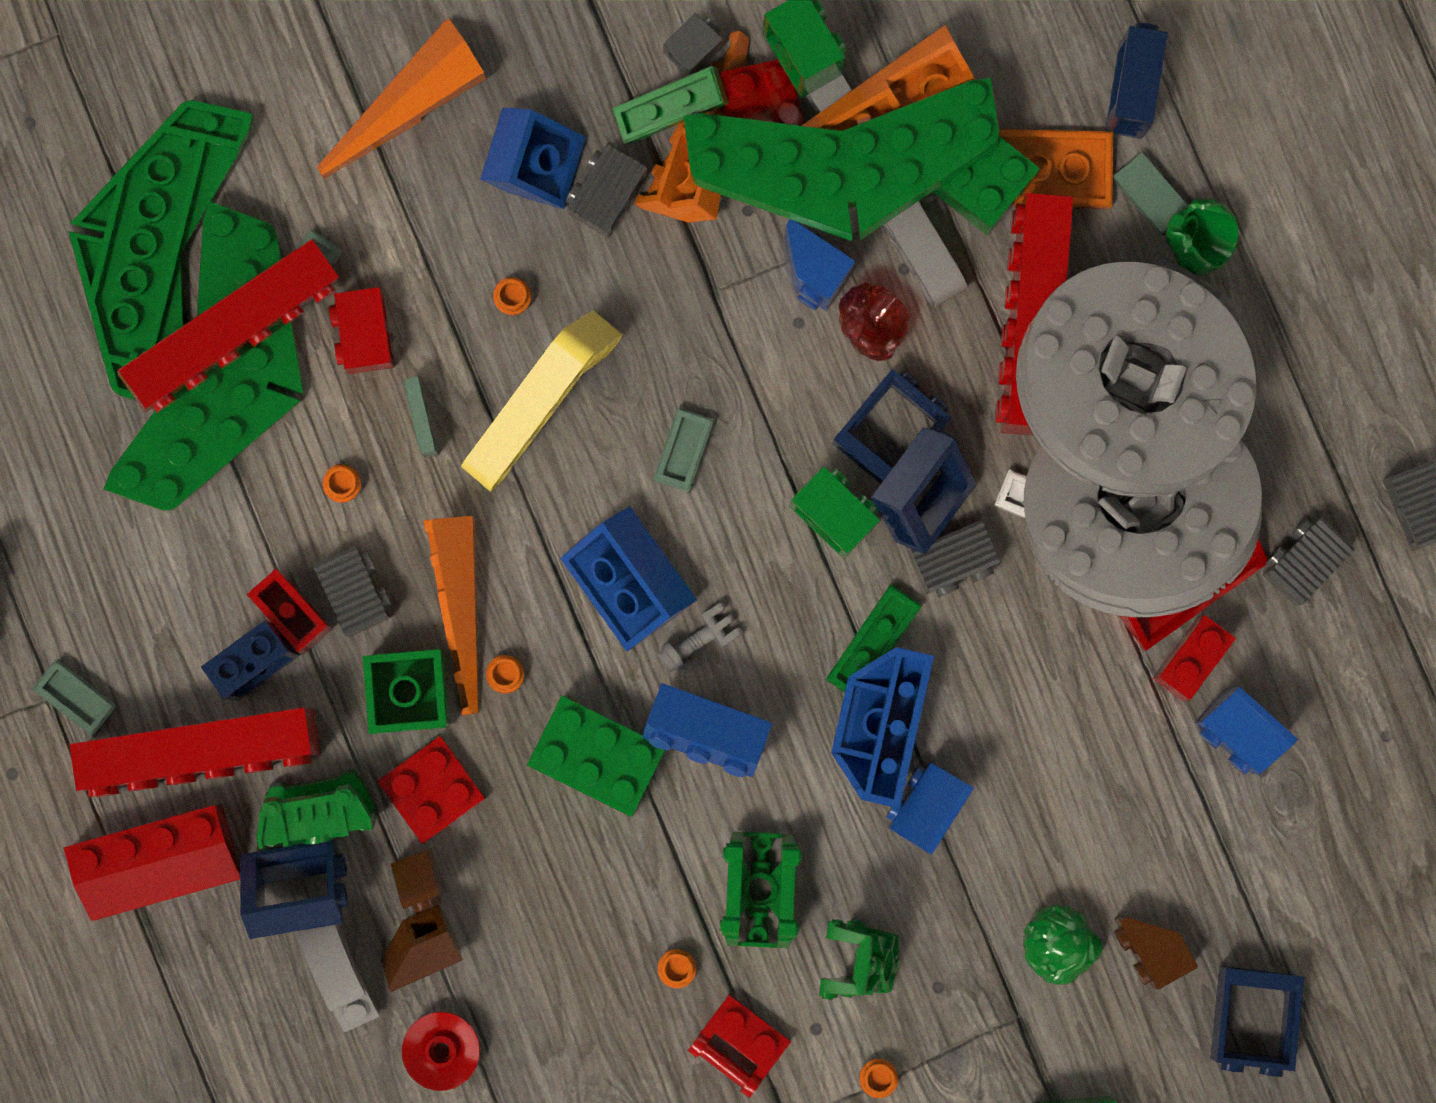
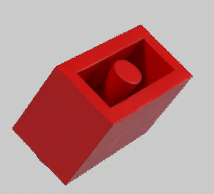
(362, 331)
(289, 611)
(1194, 658)

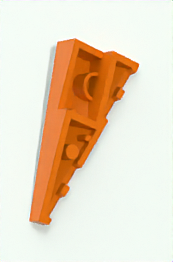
(915, 75)
(430, 79)
(673, 189)
(454, 565)

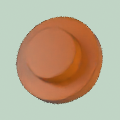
(512, 296)
(341, 483)
(505, 674)
(677, 968)
(878, 1078)

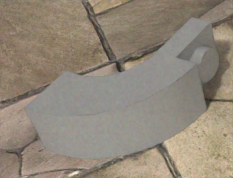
(337, 976)

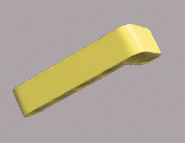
(538, 396)

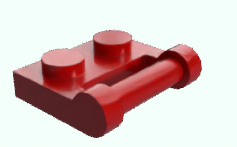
(746, 1034)

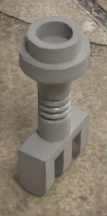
(672, 657)

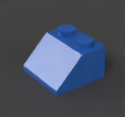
(533, 157)
(815, 266)
(1244, 731)
(928, 807)

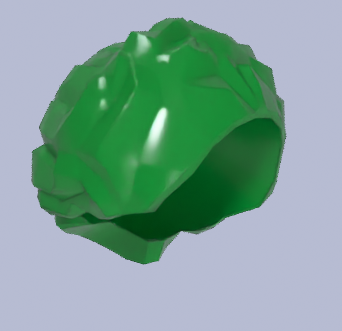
(1203, 236)
(1060, 944)

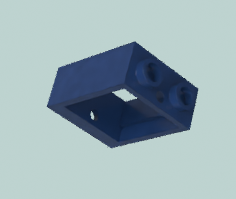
(1136, 81)
(907, 388)
(895, 496)
(238, 666)
(287, 864)
(1269, 1065)

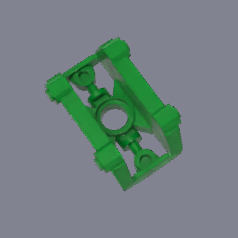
(315, 810)
(781, 896)
(874, 962)

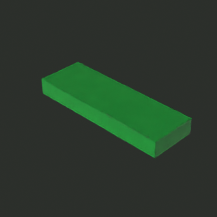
(669, 104)
(876, 635)

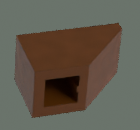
(418, 881)
(420, 949)
(1159, 951)

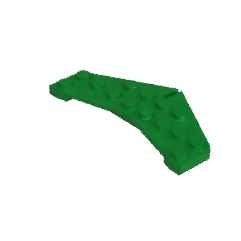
(824, 172)
(146, 222)
(233, 407)

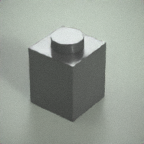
(694, 44)

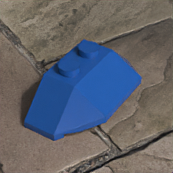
(881, 724)

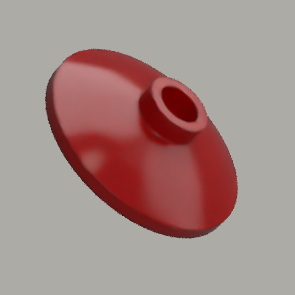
(426, 1066)

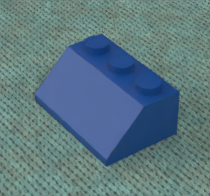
(628, 578)
(706, 731)

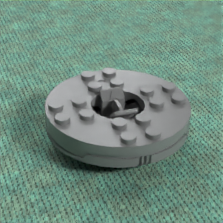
(1136, 379)
(1143, 551)

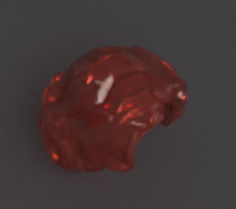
(873, 320)

